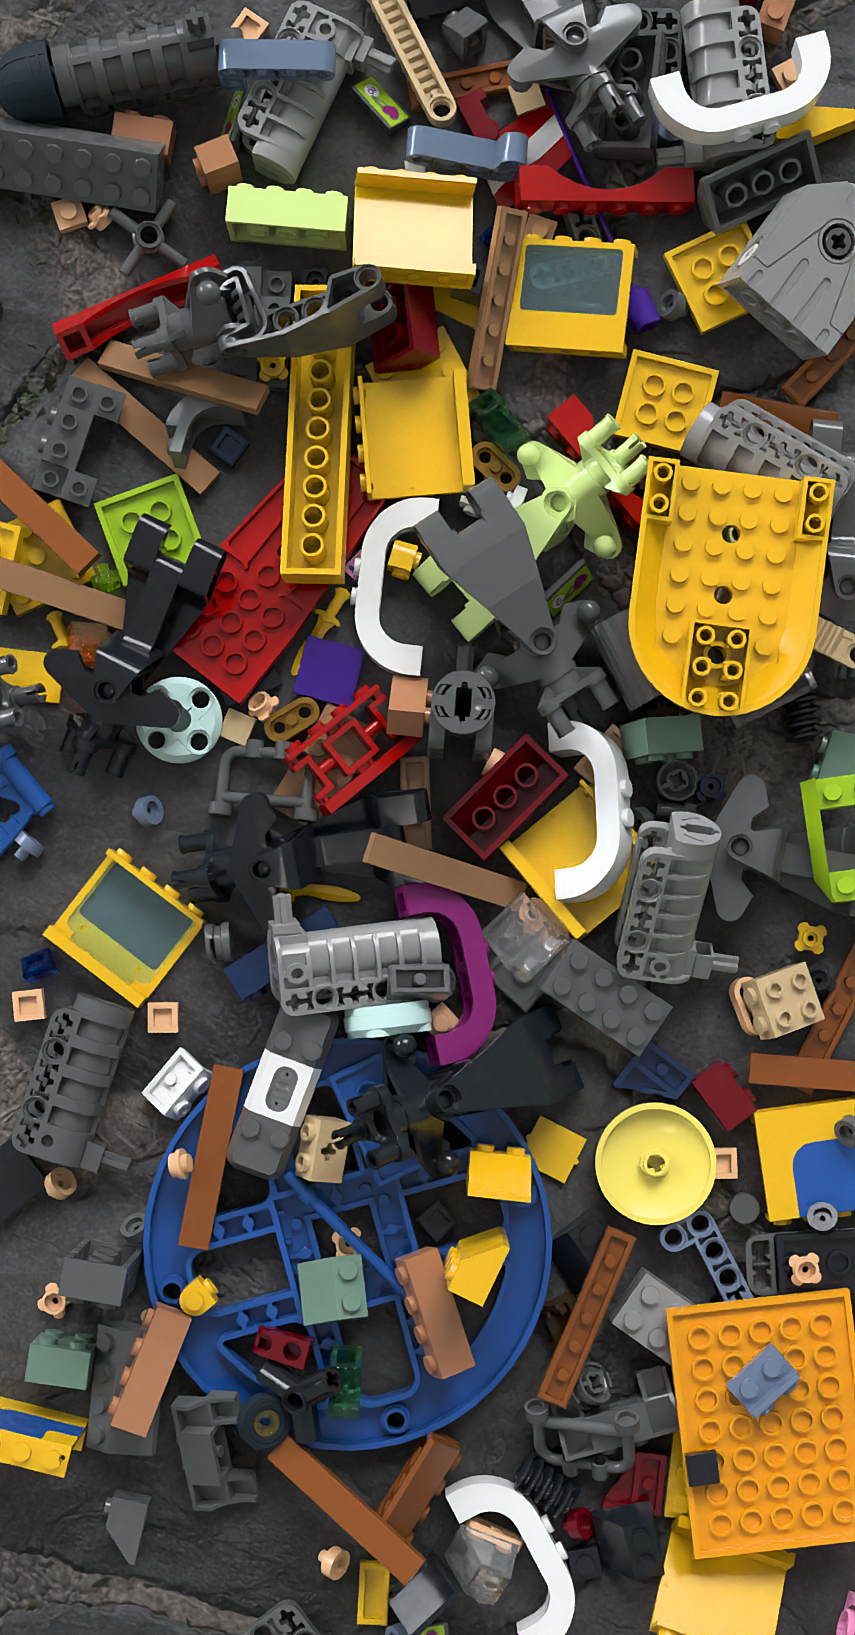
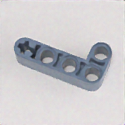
(274, 60)
(467, 153)
(714, 1264)

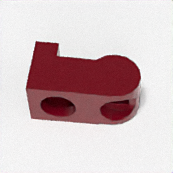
(473, 114)
(283, 1346)

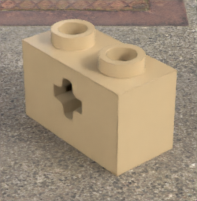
(317, 1155)

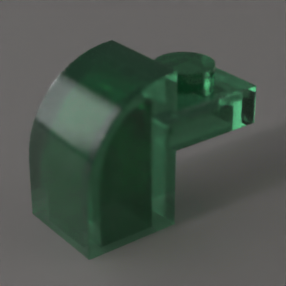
(498, 422)
(349, 1363)

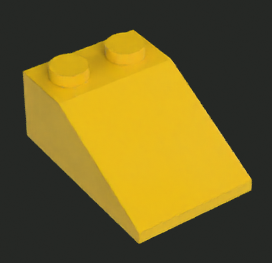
(499, 1173)

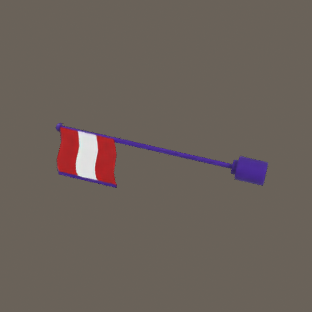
(552, 146)

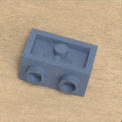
(763, 1381)

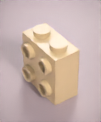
(782, 1001)

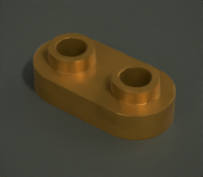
(497, 466)
(291, 719)

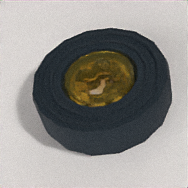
(264, 1436)

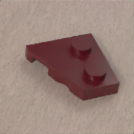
(640, 1483)

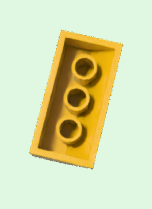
(476, 1263)

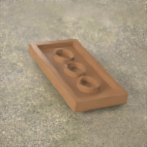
(347, 746)

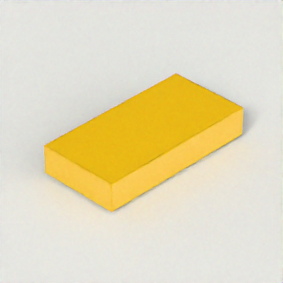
(373, 1593)

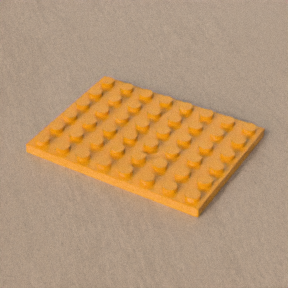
(786, 1472)

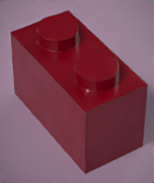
(723, 1094)

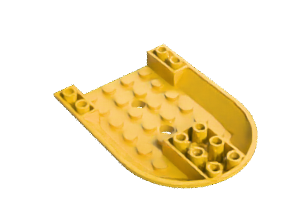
(769, 571)

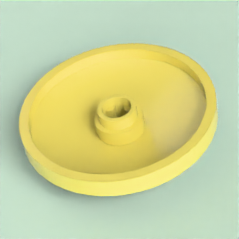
(655, 1163)

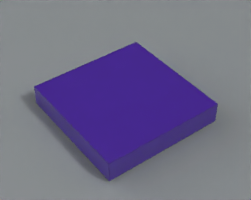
(328, 671)

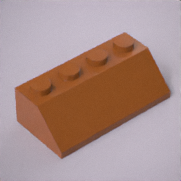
(419, 1481)

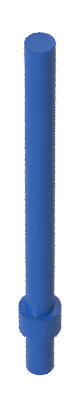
(309, 1196)

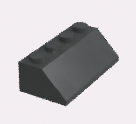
(757, 182)
(111, 1357)

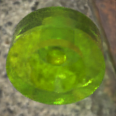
(106, 579)

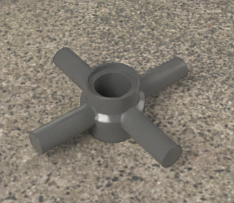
(153, 227)

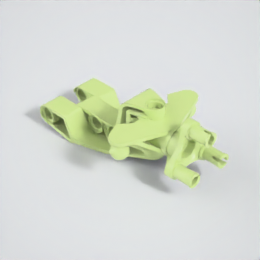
(571, 496)

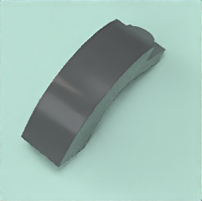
(190, 419)

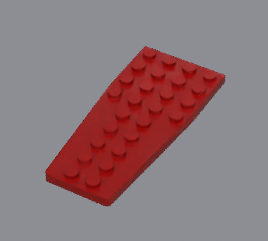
(252, 607)

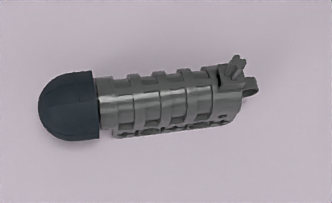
(114, 72)

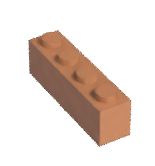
(434, 1313)
(150, 1369)

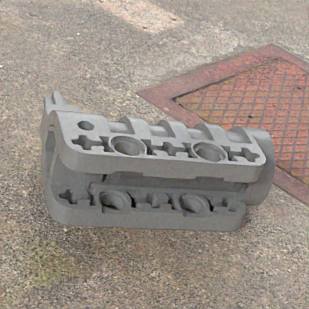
(718, 77)
(725, 442)

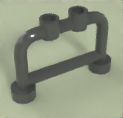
(255, 750)
(625, 1426)

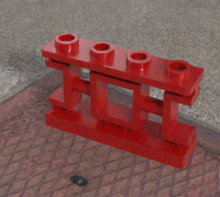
(364, 766)

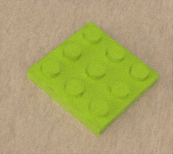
(160, 499)

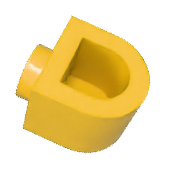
(403, 559)
(198, 1296)

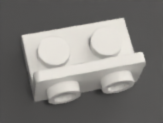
(178, 1085)

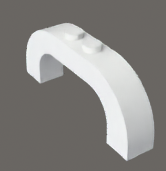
(742, 120)
(388, 526)
(612, 814)
(499, 1495)

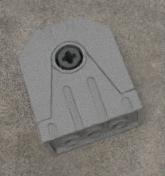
(801, 269)

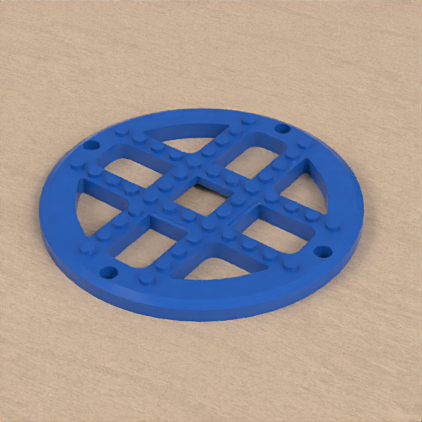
(428, 1400)

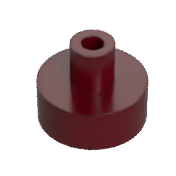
(578, 1523)

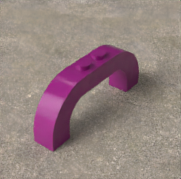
(471, 964)

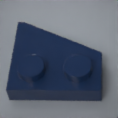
(654, 1074)

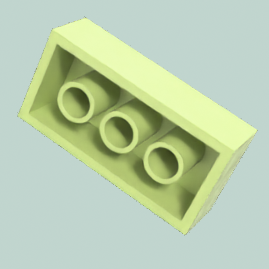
(288, 217)

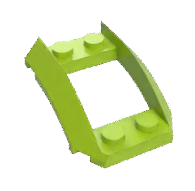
(822, 796)

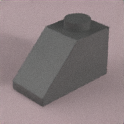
(465, 33)
(127, 1521)

